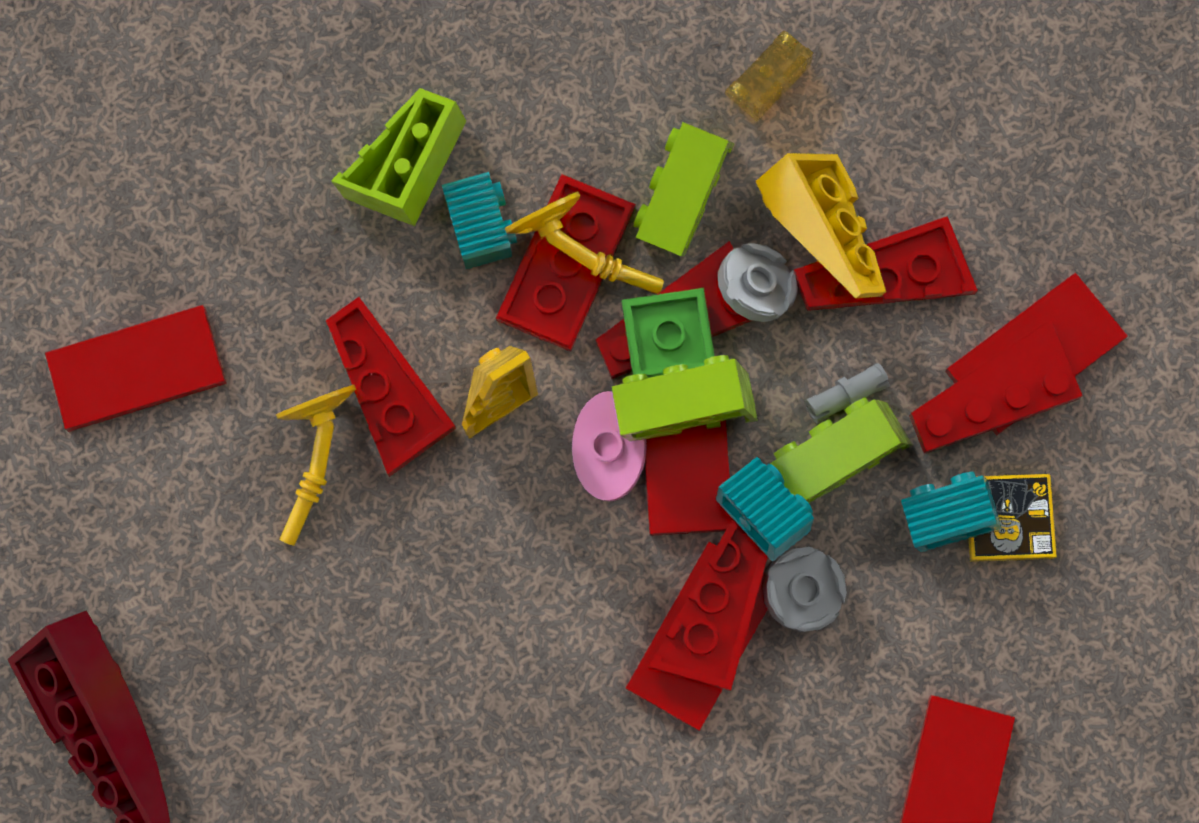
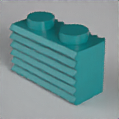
(478, 220)
(766, 508)
(950, 512)

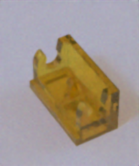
(770, 75)

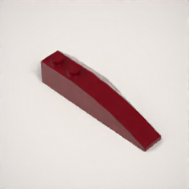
(89, 707)

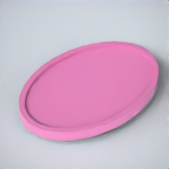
(601, 457)

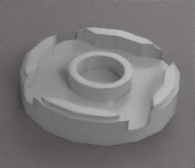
(757, 282)
(804, 589)

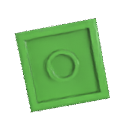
(667, 331)

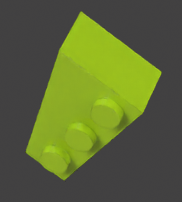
(406, 159)
(682, 188)
(683, 399)
(840, 449)

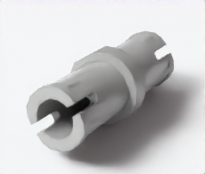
(847, 392)

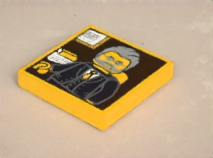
(1025, 519)

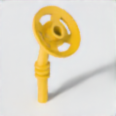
(548, 225)
(320, 414)

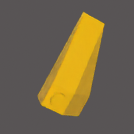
(815, 204)
(498, 387)

